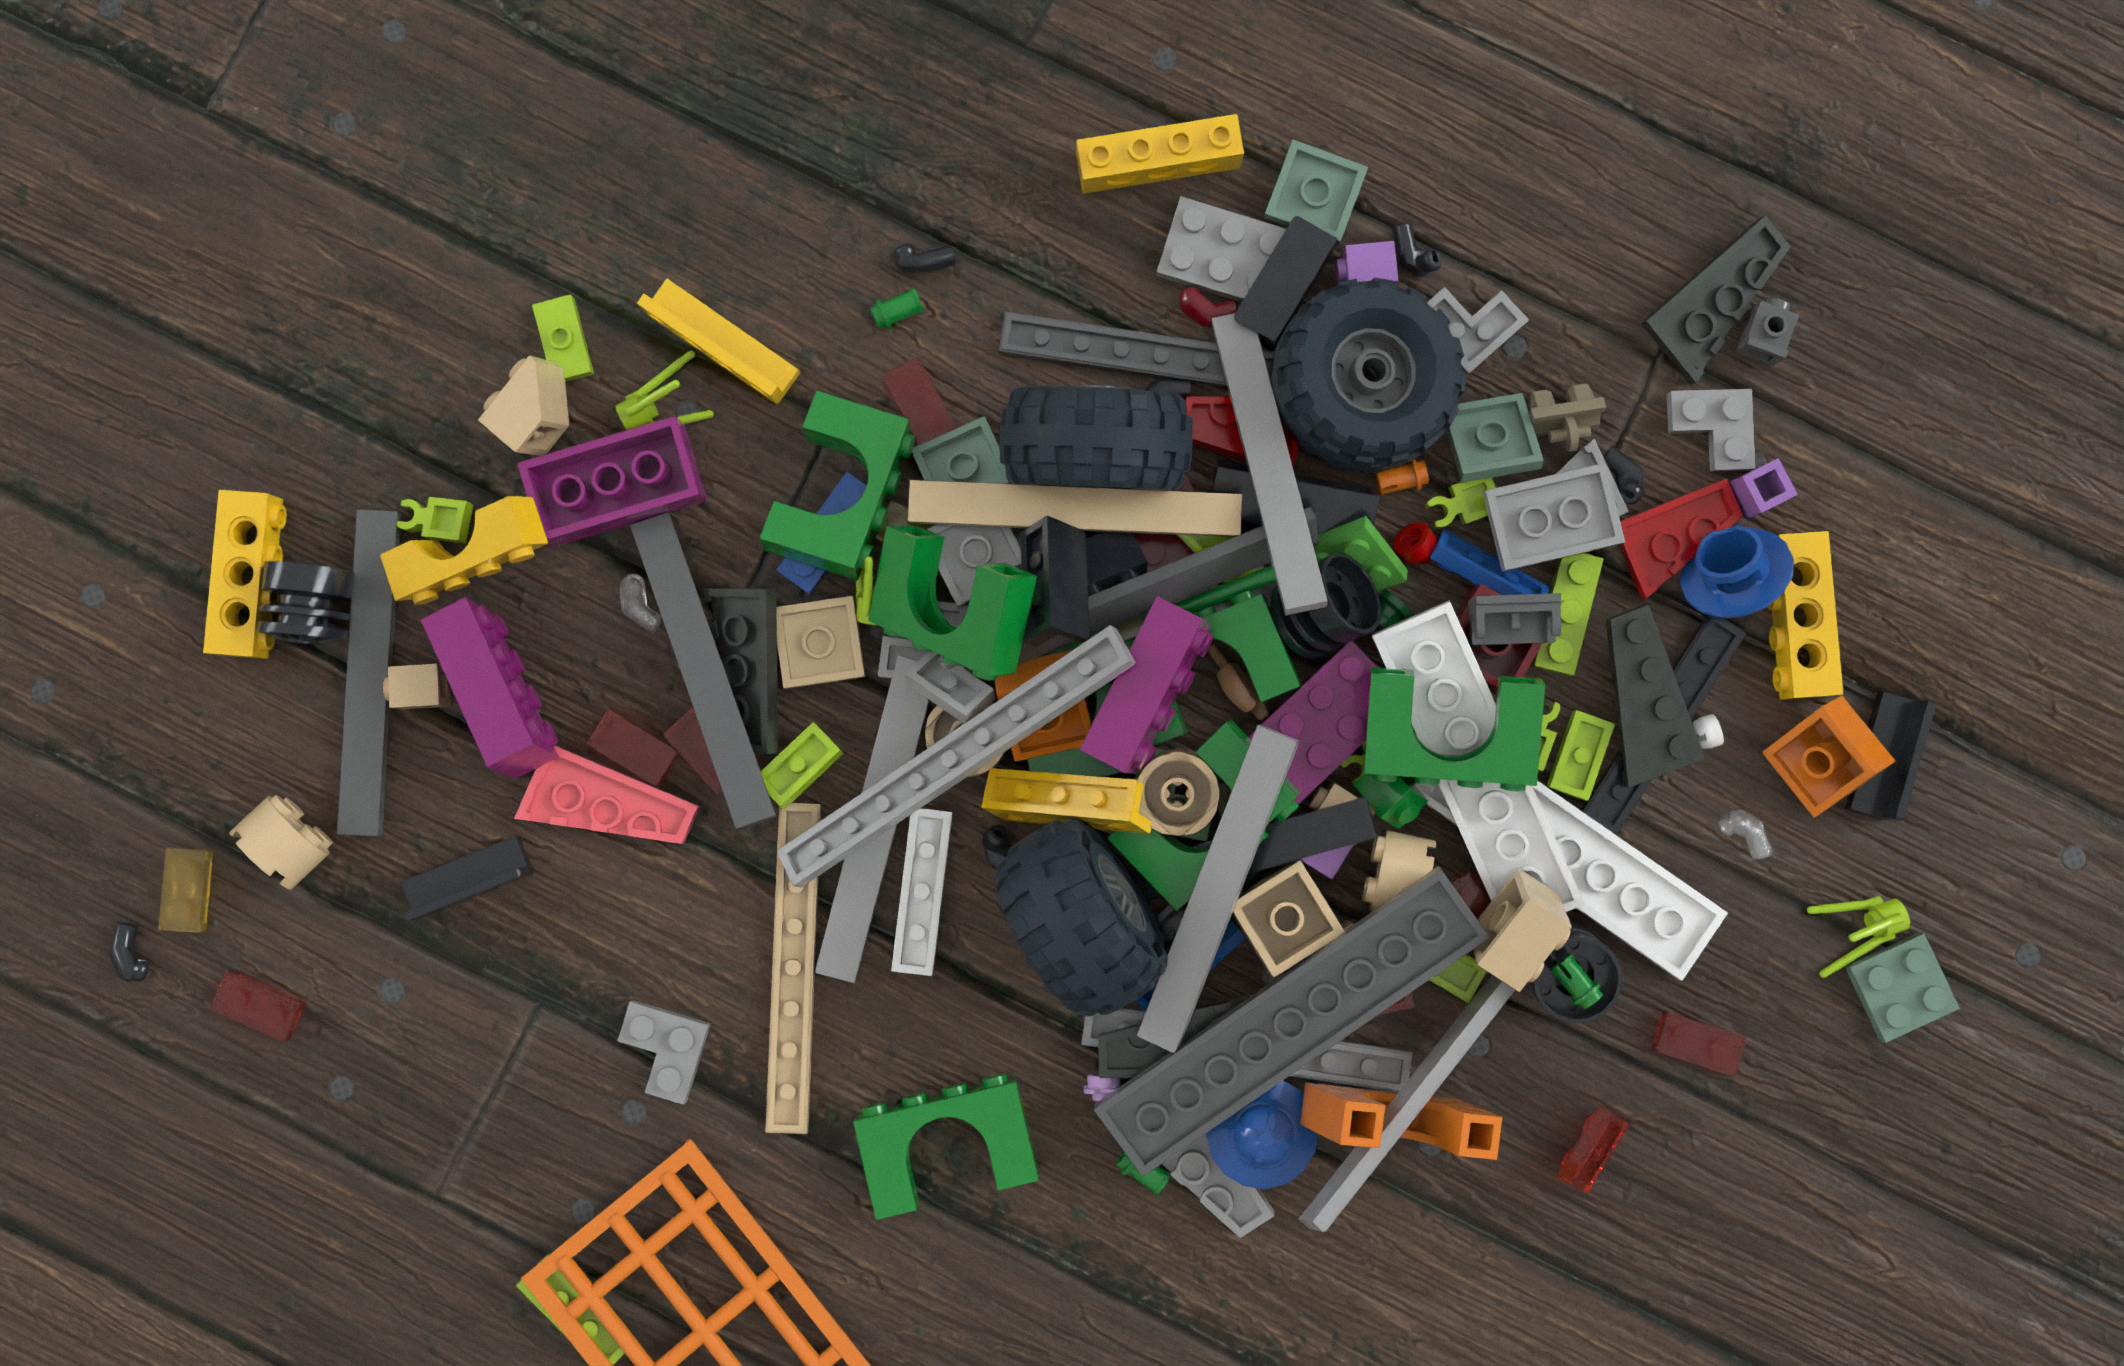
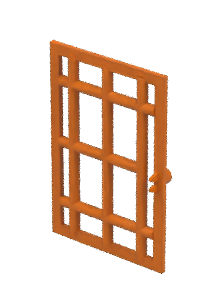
(644, 1255)

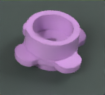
(1100, 1086)

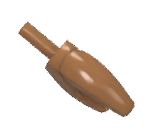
(1238, 686)

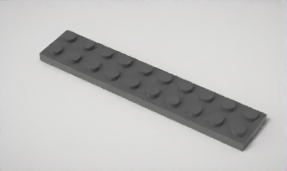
(1291, 1021)

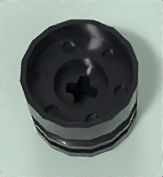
(305, 602)
(1350, 611)
(1596, 962)

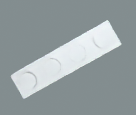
(922, 892)

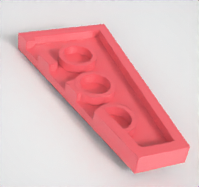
(597, 798)

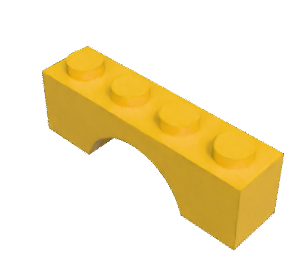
(501, 534)

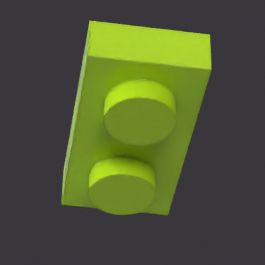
(1580, 755)
(799, 765)

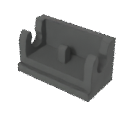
(1514, 619)

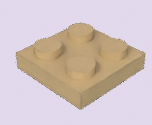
(819, 642)

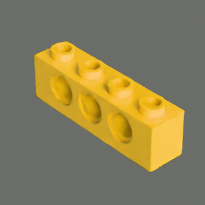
(1159, 153)
(231, 556)
(1818, 635)

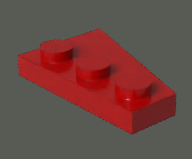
(1217, 428)
(1669, 535)

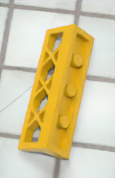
(720, 340)
(1053, 796)

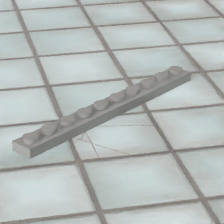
(957, 756)

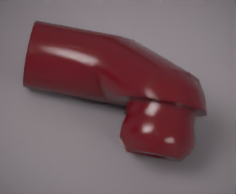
(1201, 309)

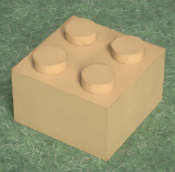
(1286, 918)
(1523, 930)

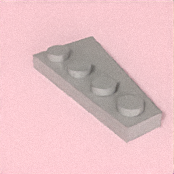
(1232, 1203)

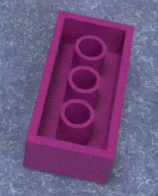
(613, 481)
(491, 688)
(1144, 694)
(1325, 716)

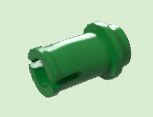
(896, 309)
(1576, 982)
(1154, 1180)

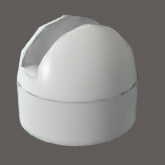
(1708, 731)

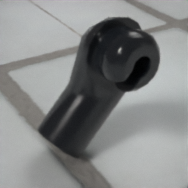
(1412, 257)

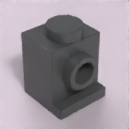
(1758, 340)

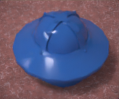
(1737, 572)
(1264, 1140)

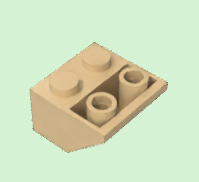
(530, 407)

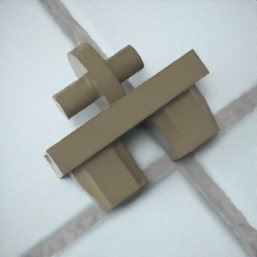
(1566, 420)

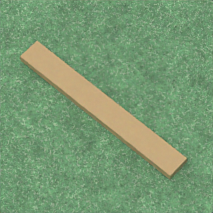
(1078, 506)
(792, 985)

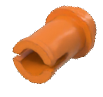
(1402, 477)

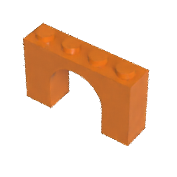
(1357, 1118)

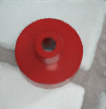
(1415, 543)

